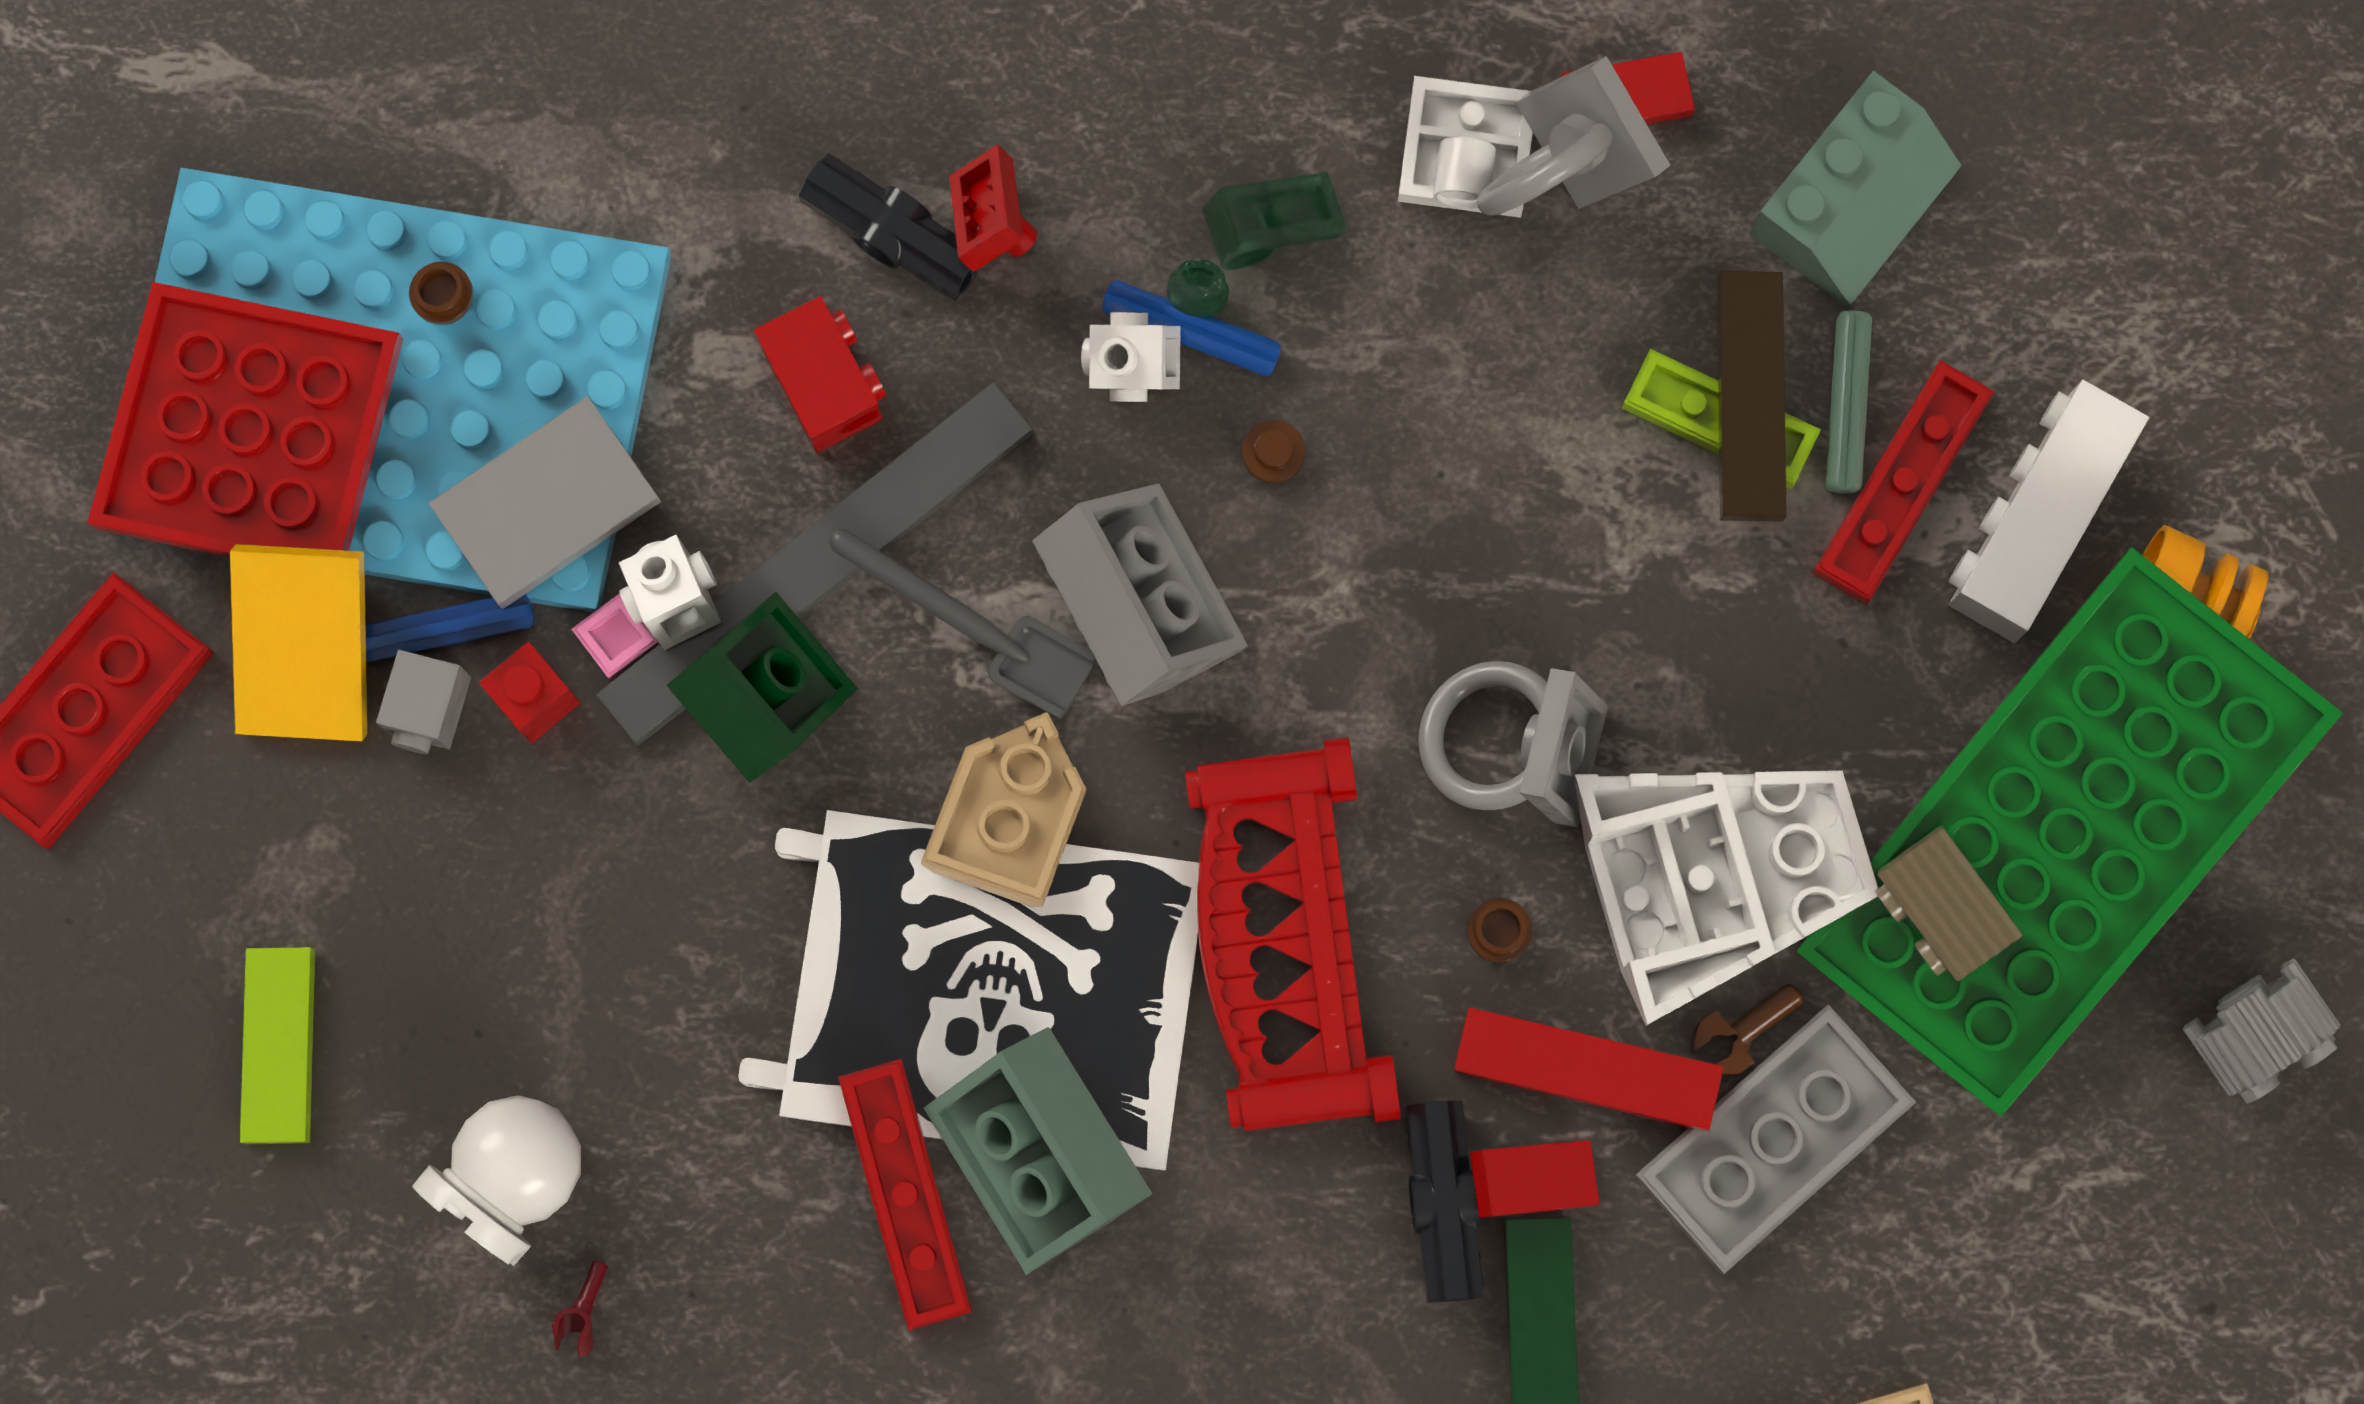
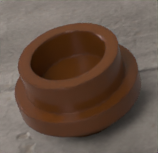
(441, 293)
(1273, 451)
(1499, 930)

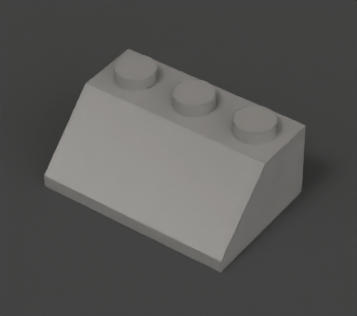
(1138, 592)

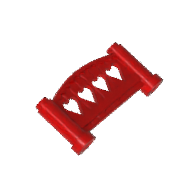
(1331, 1071)

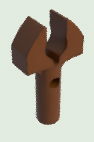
(1746, 1027)

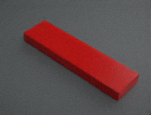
(1903, 482)
(1589, 1069)
(905, 1194)

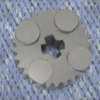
(2265, 1031)

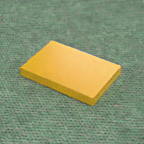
(299, 642)

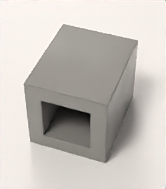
(423, 702)

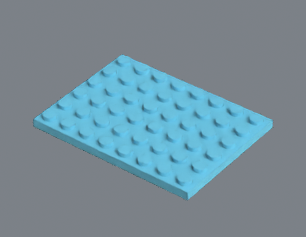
(545, 329)

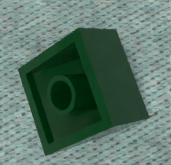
(762, 687)

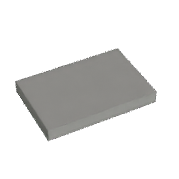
(544, 502)

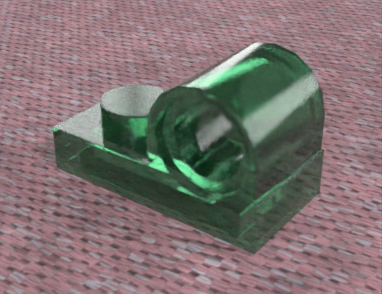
(1262, 217)

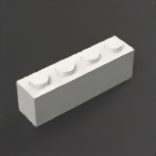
(2047, 511)

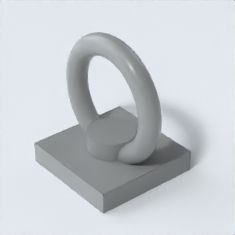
(1587, 139)
(1553, 746)

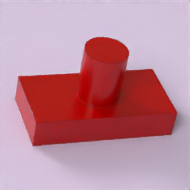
(988, 210)

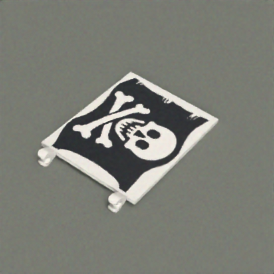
(958, 974)

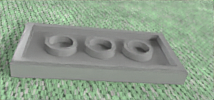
(1775, 1139)

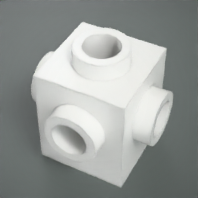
(1131, 357)
(669, 591)

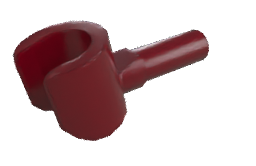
(578, 1317)

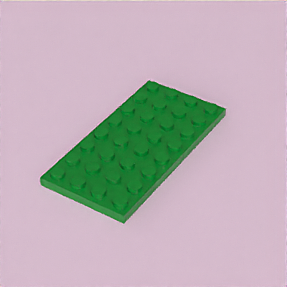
(2087, 818)

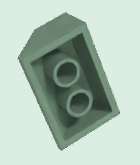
(1858, 190)
(1037, 1150)

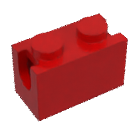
(820, 374)

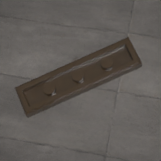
(1751, 396)

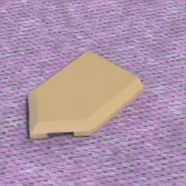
(1008, 814)

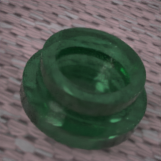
(1198, 288)

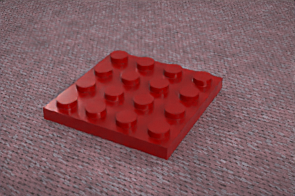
(244, 426)

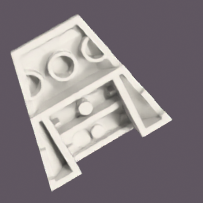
(1717, 871)

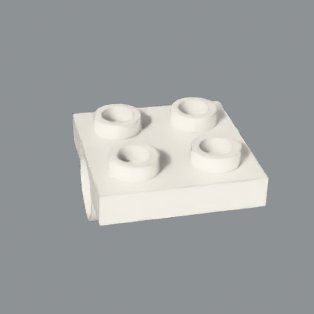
(1460, 142)

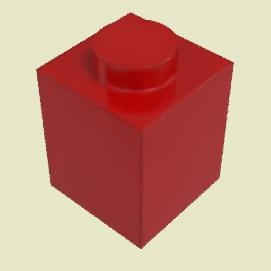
(529, 692)

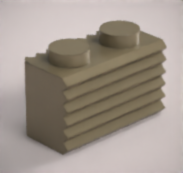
(1947, 904)

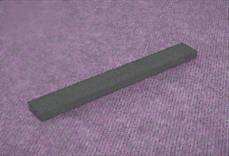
(809, 569)

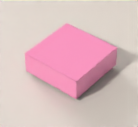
(614, 638)

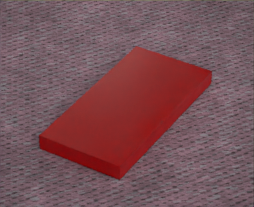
(89, 706)

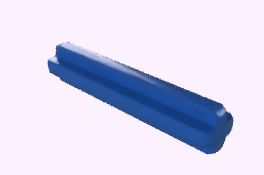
(1201, 333)
(446, 627)

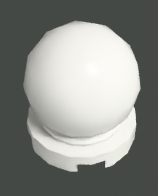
(507, 1171)

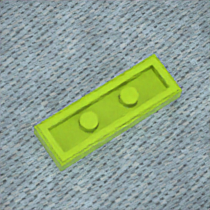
(1689, 407)
(277, 1045)

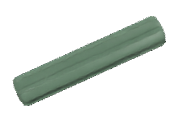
(1849, 402)

